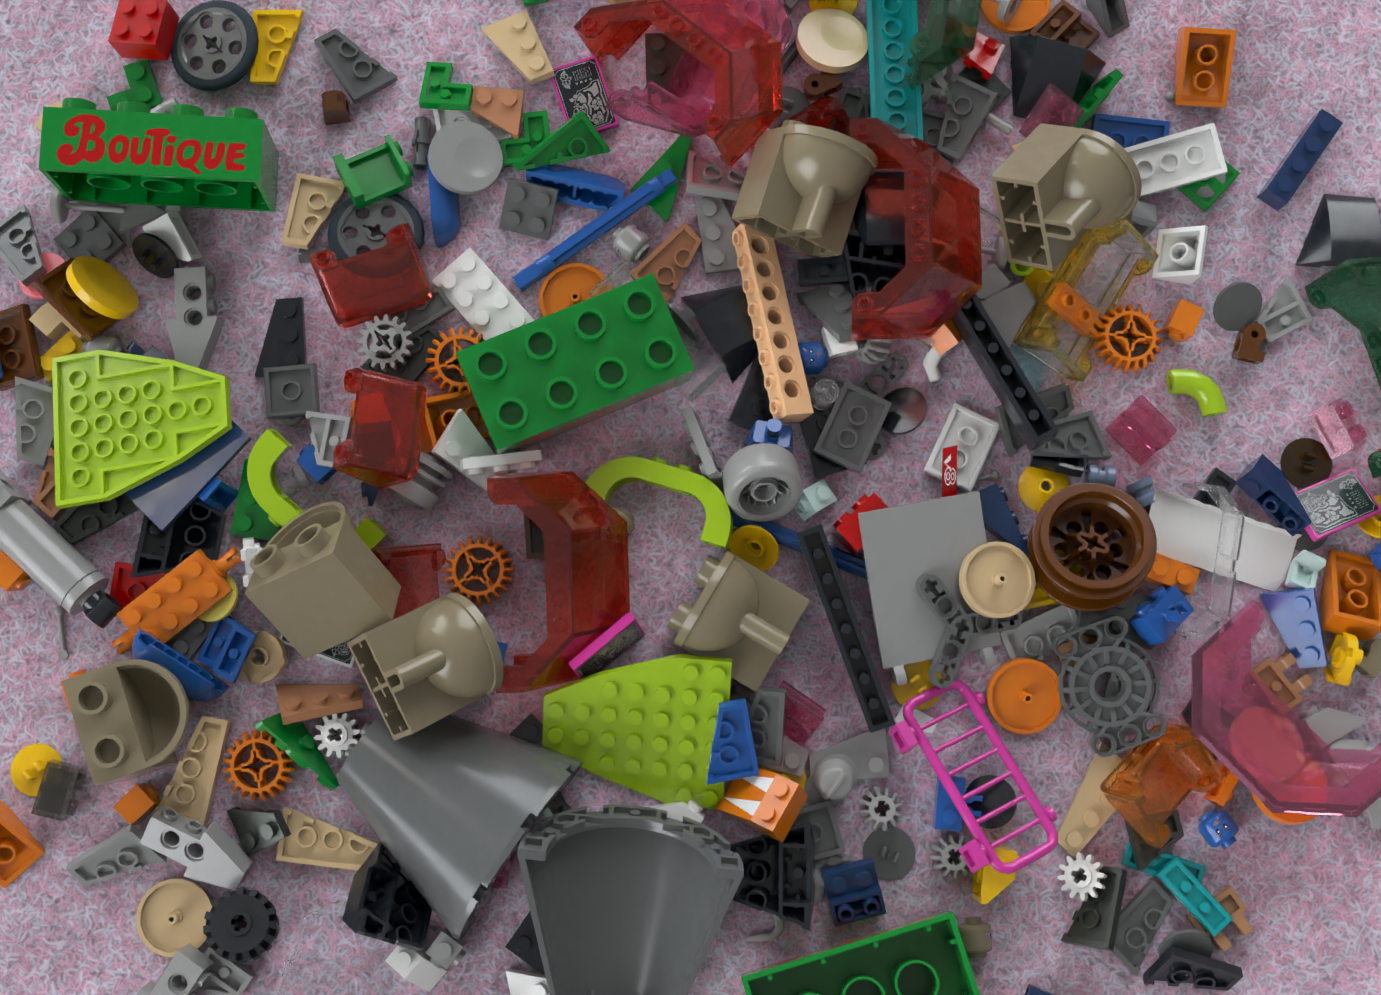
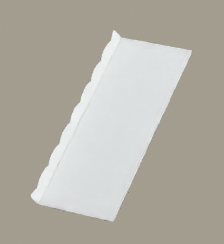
(1190, 534)

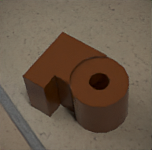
(821, 85)
(335, 107)
(1248, 343)

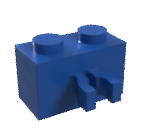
(1161, 615)
(945, 812)

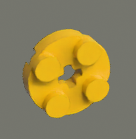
(1345, 656)

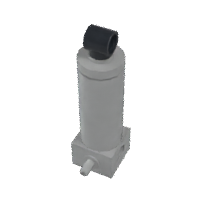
(52, 559)

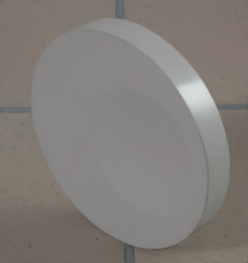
(465, 157)

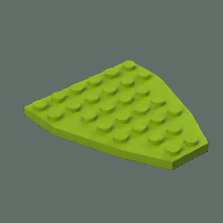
(129, 421)
(644, 725)

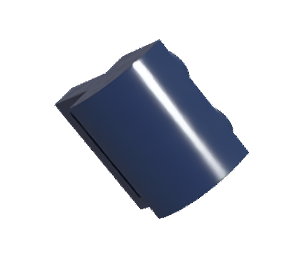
(853, 891)

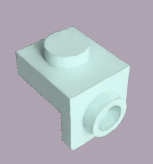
(815, 499)
(1304, 570)

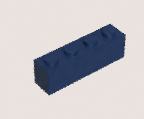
(1299, 160)

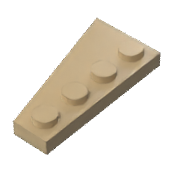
(198, 771)
(1089, 807)
(322, 843)

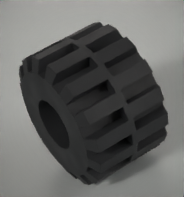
(249, 941)

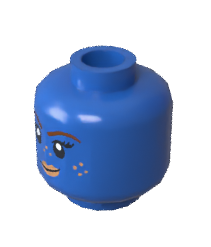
(813, 357)
(1218, 828)

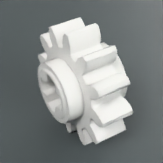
(328, 731)
(1078, 886)

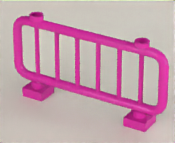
(978, 851)

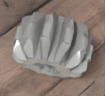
(873, 350)
(888, 814)
(943, 855)

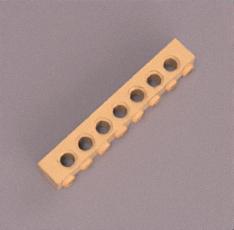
(772, 325)

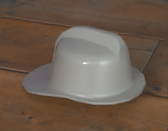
(831, 779)

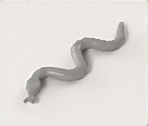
(819, 891)

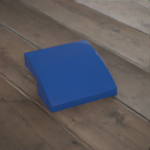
(227, 648)

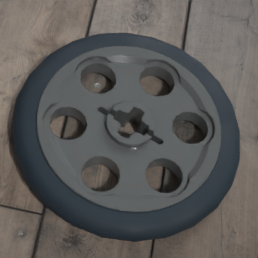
(236, 65)
(345, 218)

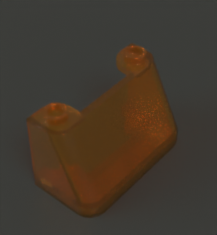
(1158, 778)

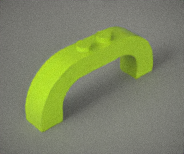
(679, 479)
(267, 493)

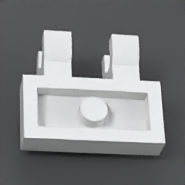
(249, 550)

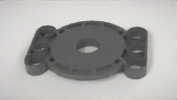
(1124, 708)

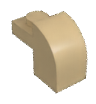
(52, 322)

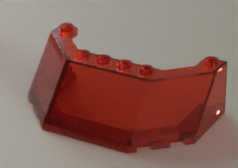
(720, 38)
(939, 240)
(582, 570)

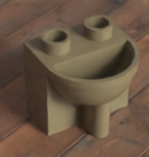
(804, 187)
(1060, 189)
(321, 581)
(738, 617)
(429, 663)
(128, 718)

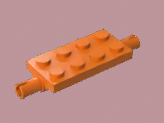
(177, 598)

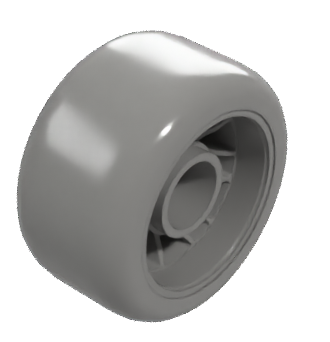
(762, 482)

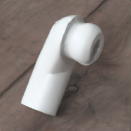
(930, 364)

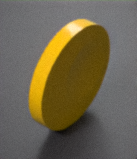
(102, 287)

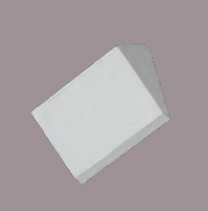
(1180, 254)

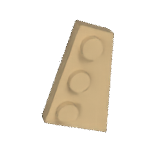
(521, 45)
(310, 208)

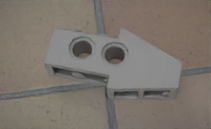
(192, 342)
(217, 863)
(188, 963)

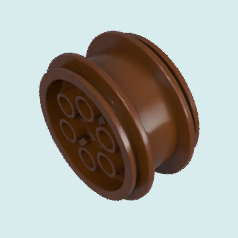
(1108, 511)

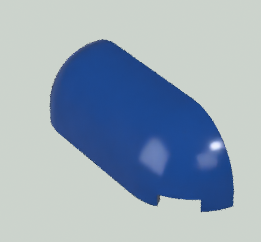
(579, 186)
(444, 212)
(196, 681)

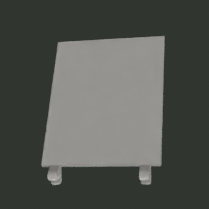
(897, 550)

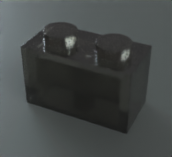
(59, 790)

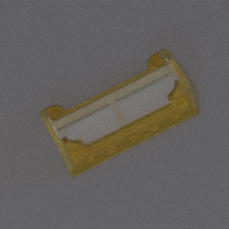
(1100, 273)

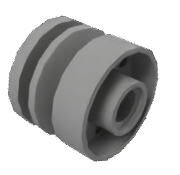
(418, 490)

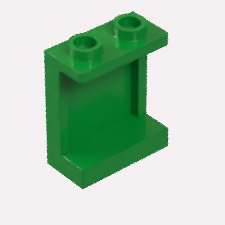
(374, 173)

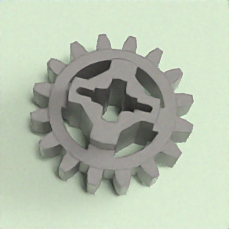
(378, 350)

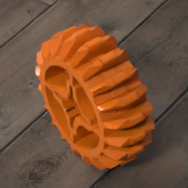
(1124, 358)
(438, 368)
(489, 564)
(236, 768)

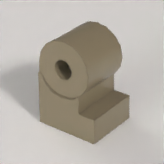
(1371, 661)

